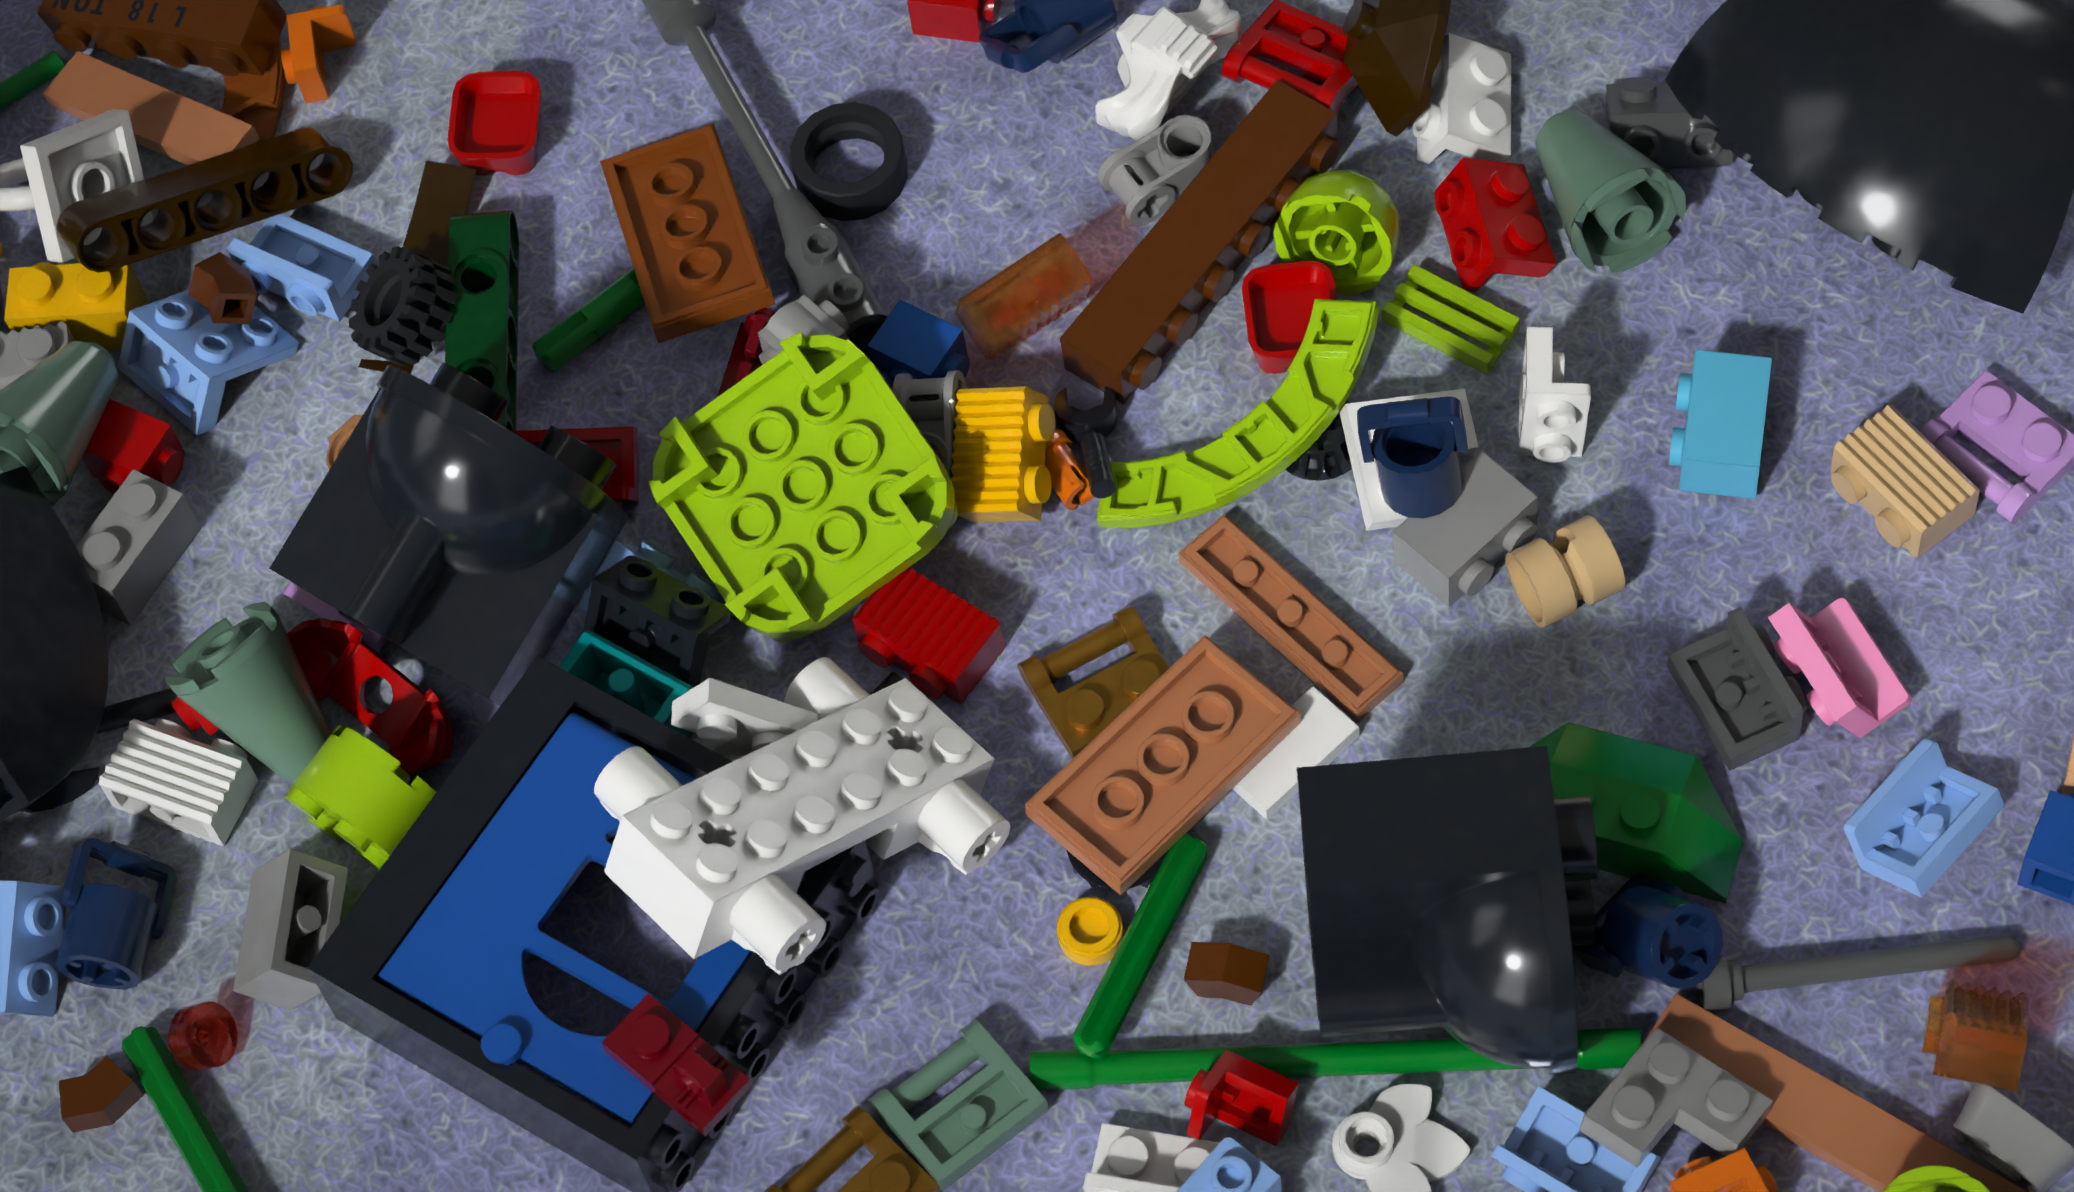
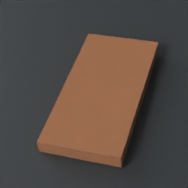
(1162, 764)

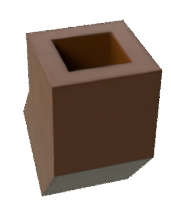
(224, 289)
(1226, 971)
(97, 1097)

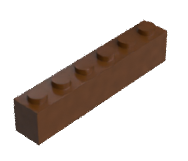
(1200, 243)

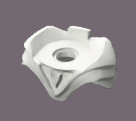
(1163, 62)

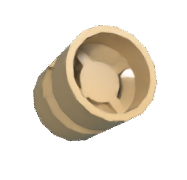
(1570, 569)

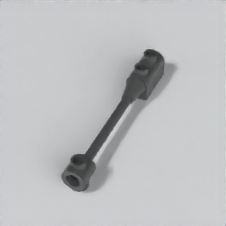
(814, 248)

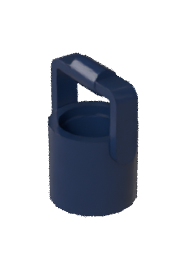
(1053, 28)
(1415, 452)
(111, 924)
(1654, 934)

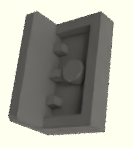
(1660, 127)
(1739, 691)

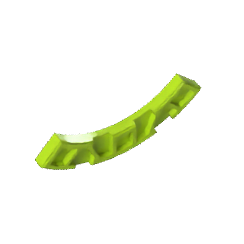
(1262, 441)

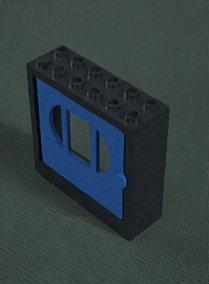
(469, 904)

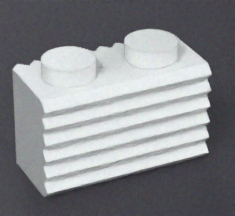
(179, 780)

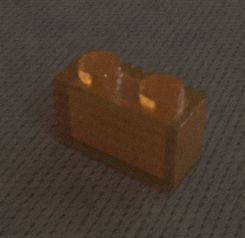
(1024, 297)
(1977, 1034)

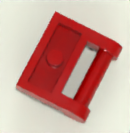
(1296, 42)

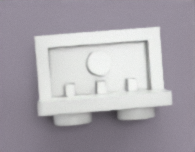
(1467, 103)

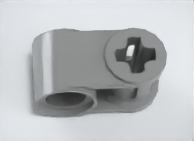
(1155, 169)
(932, 417)

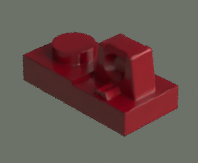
(676, 1064)

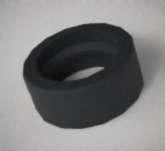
(853, 199)

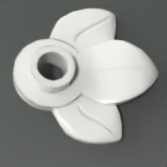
(1410, 1145)

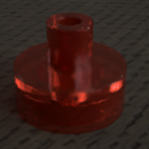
(203, 1036)

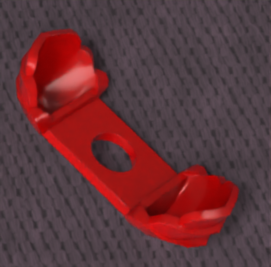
(341, 666)

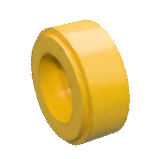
(1089, 930)

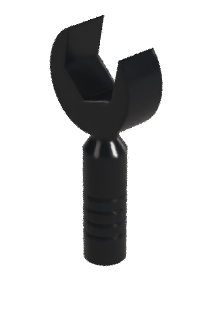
(1090, 429)

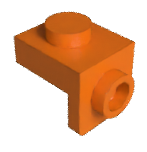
(309, 36)
(1727, 1174)

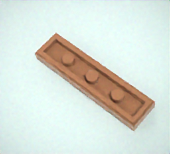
(157, 115)
(1291, 618)

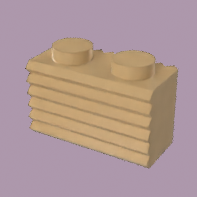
(1902, 482)

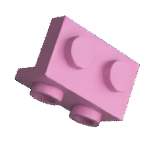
(1842, 664)

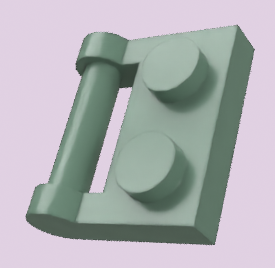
(970, 1119)

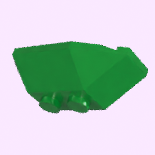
(1648, 808)

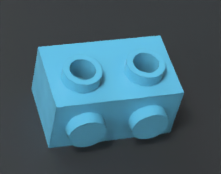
(1723, 423)

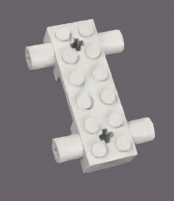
(734, 844)

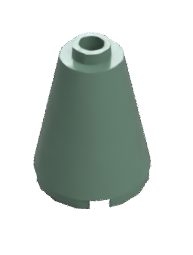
(1607, 192)
(54, 413)
(254, 690)

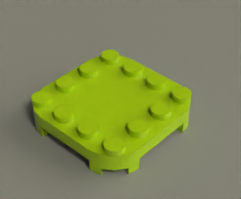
(803, 487)

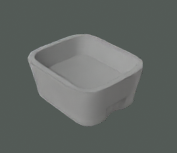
(2011, 1140)

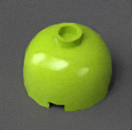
(1339, 222)

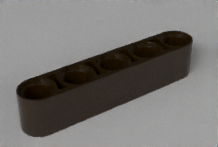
(179, 192)

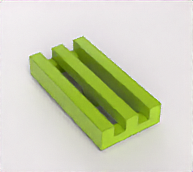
(1461, 300)

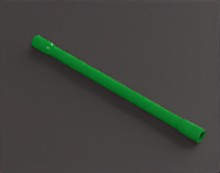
(1072, 1070)

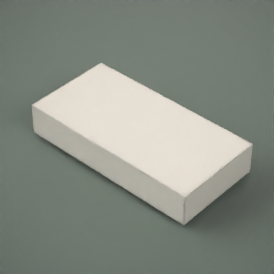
(1315, 742)

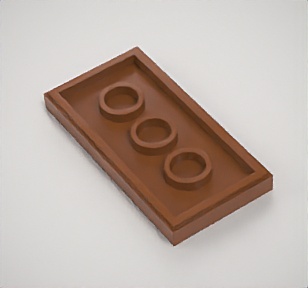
(687, 233)

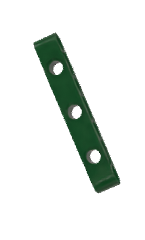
(485, 324)

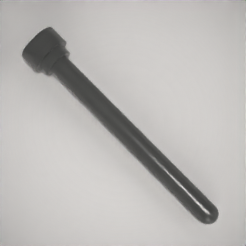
(1731, 981)

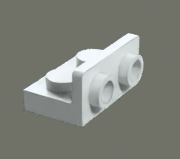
(1550, 411)
(1143, 1160)

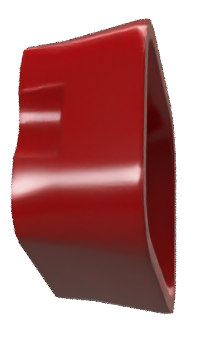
(495, 122)
(1280, 306)

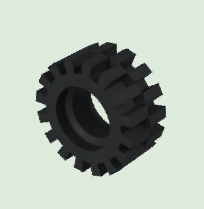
(402, 306)

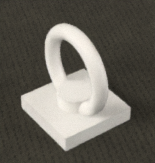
(70, 168)

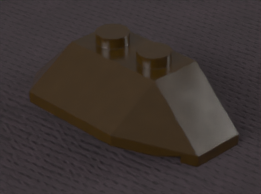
(1394, 55)

